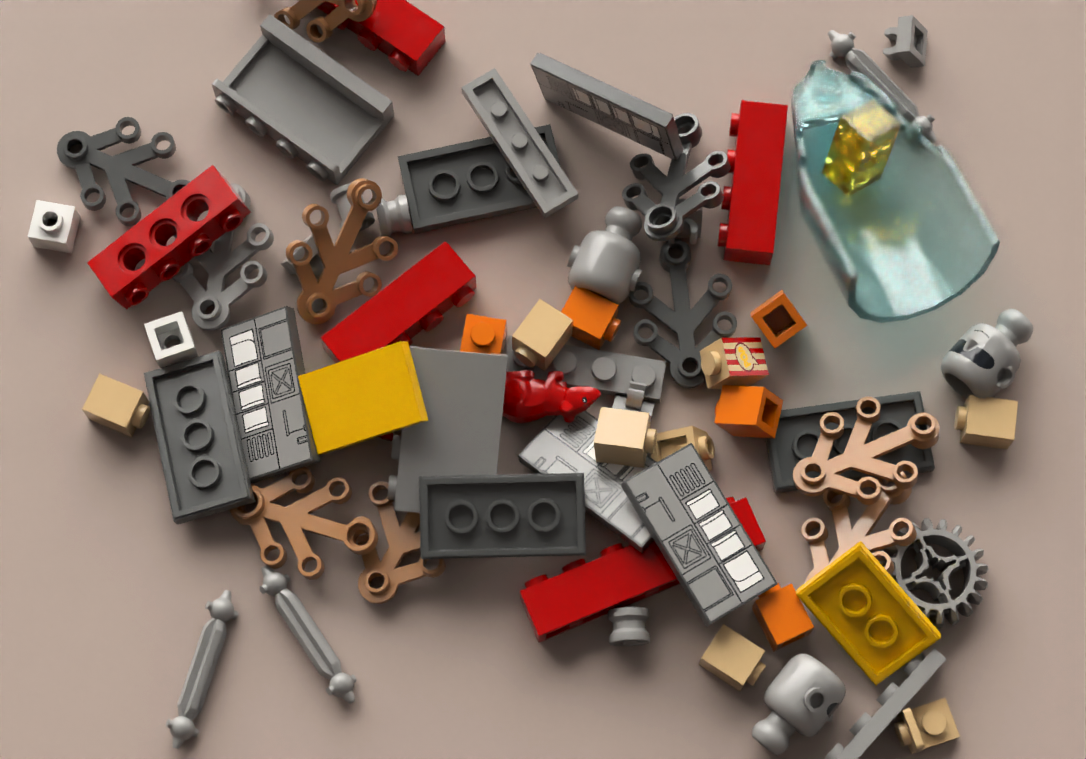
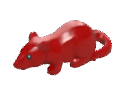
(533, 399)

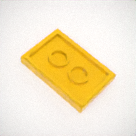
(363, 397)
(868, 613)

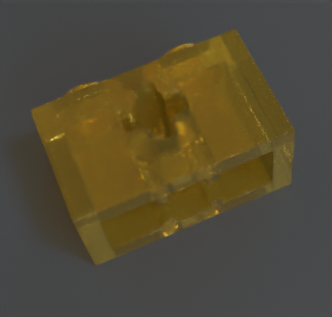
(861, 147)

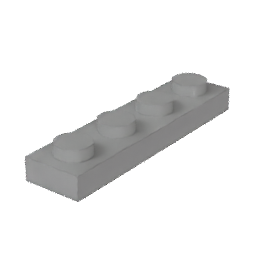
(519, 143)
(599, 369)
(892, 702)

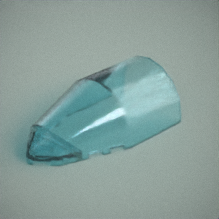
(902, 239)

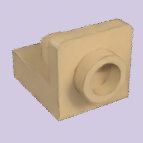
(673, 440)
(926, 726)

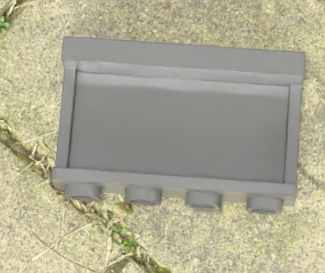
(304, 102)
(464, 425)

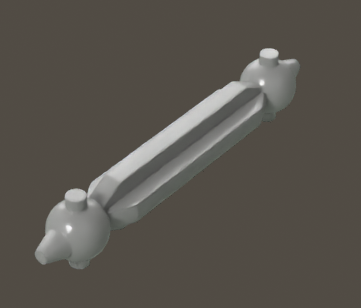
(860, 62)
(308, 634)
(201, 669)

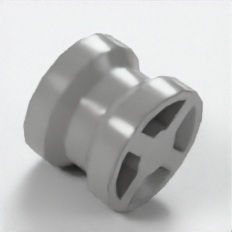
(394, 216)
(629, 626)

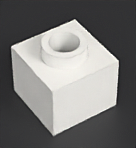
(57, 237)
(165, 330)

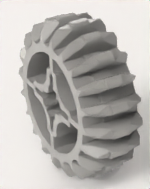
(939, 589)

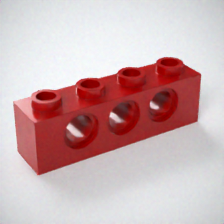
(149, 238)

